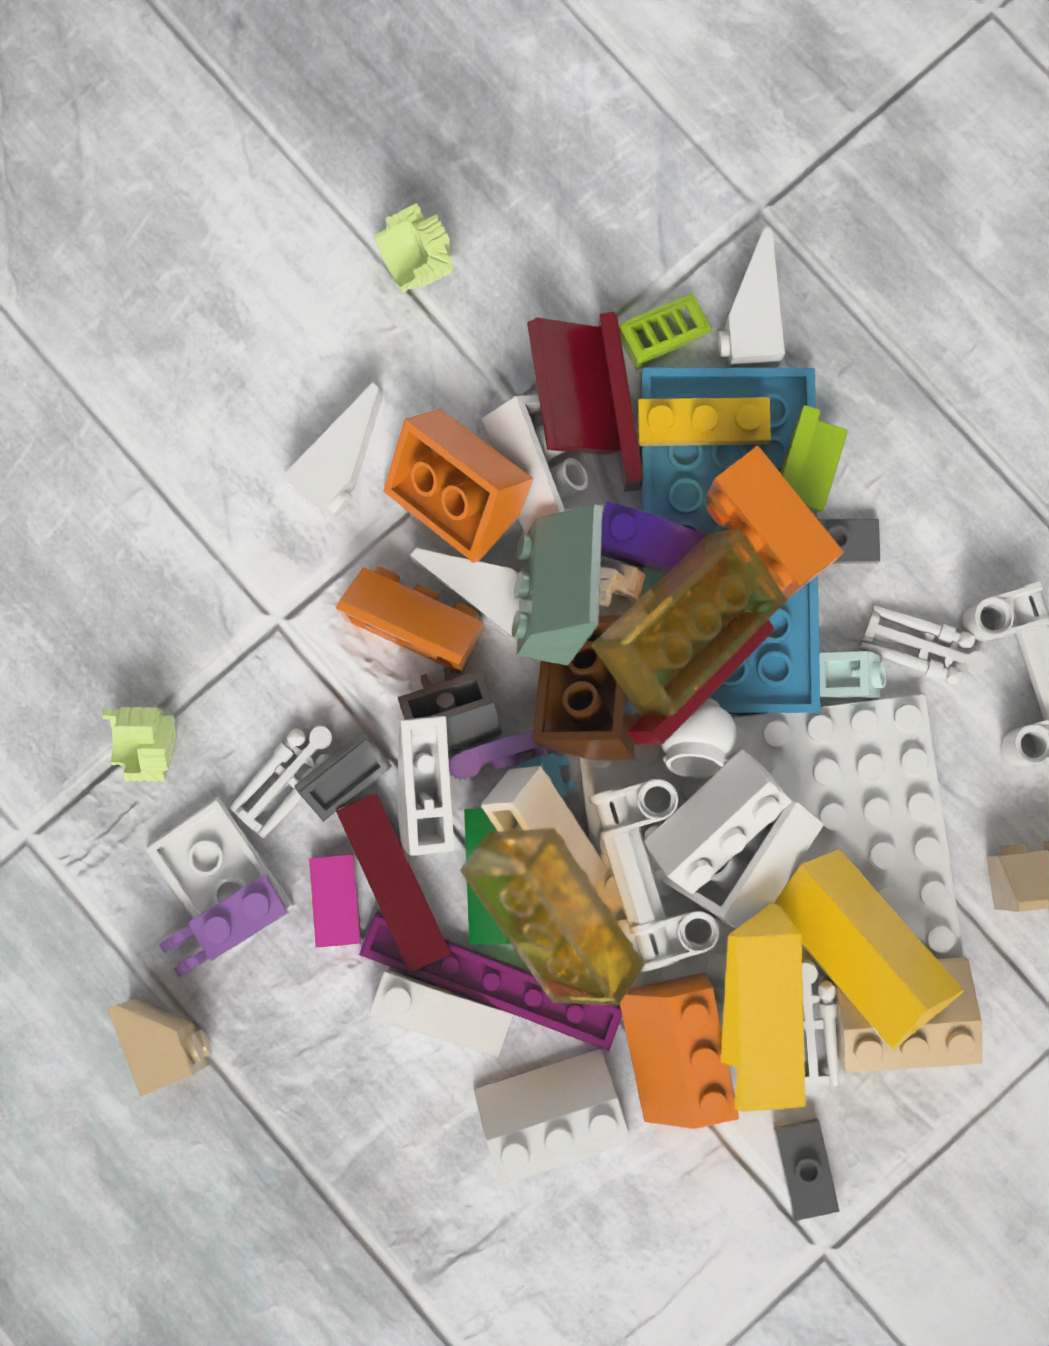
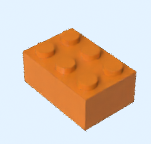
(773, 520)

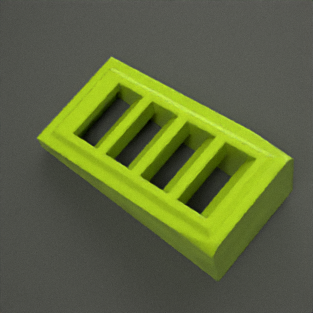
(635, 350)

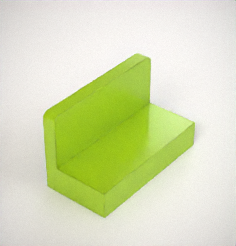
(813, 457)

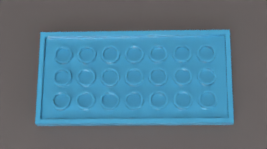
(786, 666)

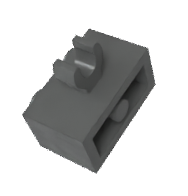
(463, 702)

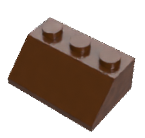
(583, 706)

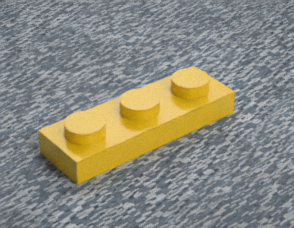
(703, 421)

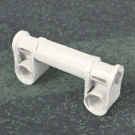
(1023, 614)
(636, 878)

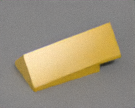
(866, 947)
(765, 1012)

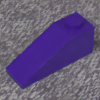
(644, 538)

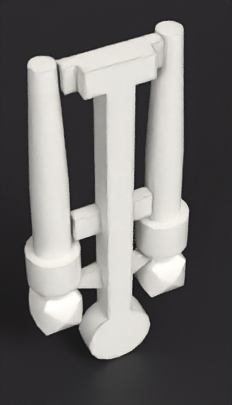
(974, 663)
(319, 739)
(828, 1012)

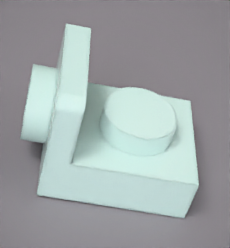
(851, 674)

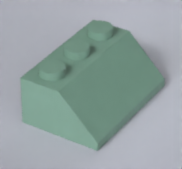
(558, 584)

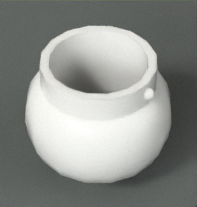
(702, 742)

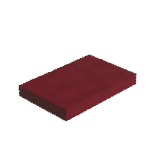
(572, 387)

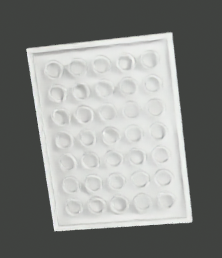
(854, 768)

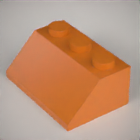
(455, 483)
(412, 618)
(677, 1053)

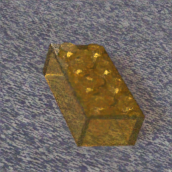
(689, 623)
(553, 916)

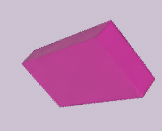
(335, 900)

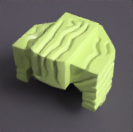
(415, 248)
(142, 742)

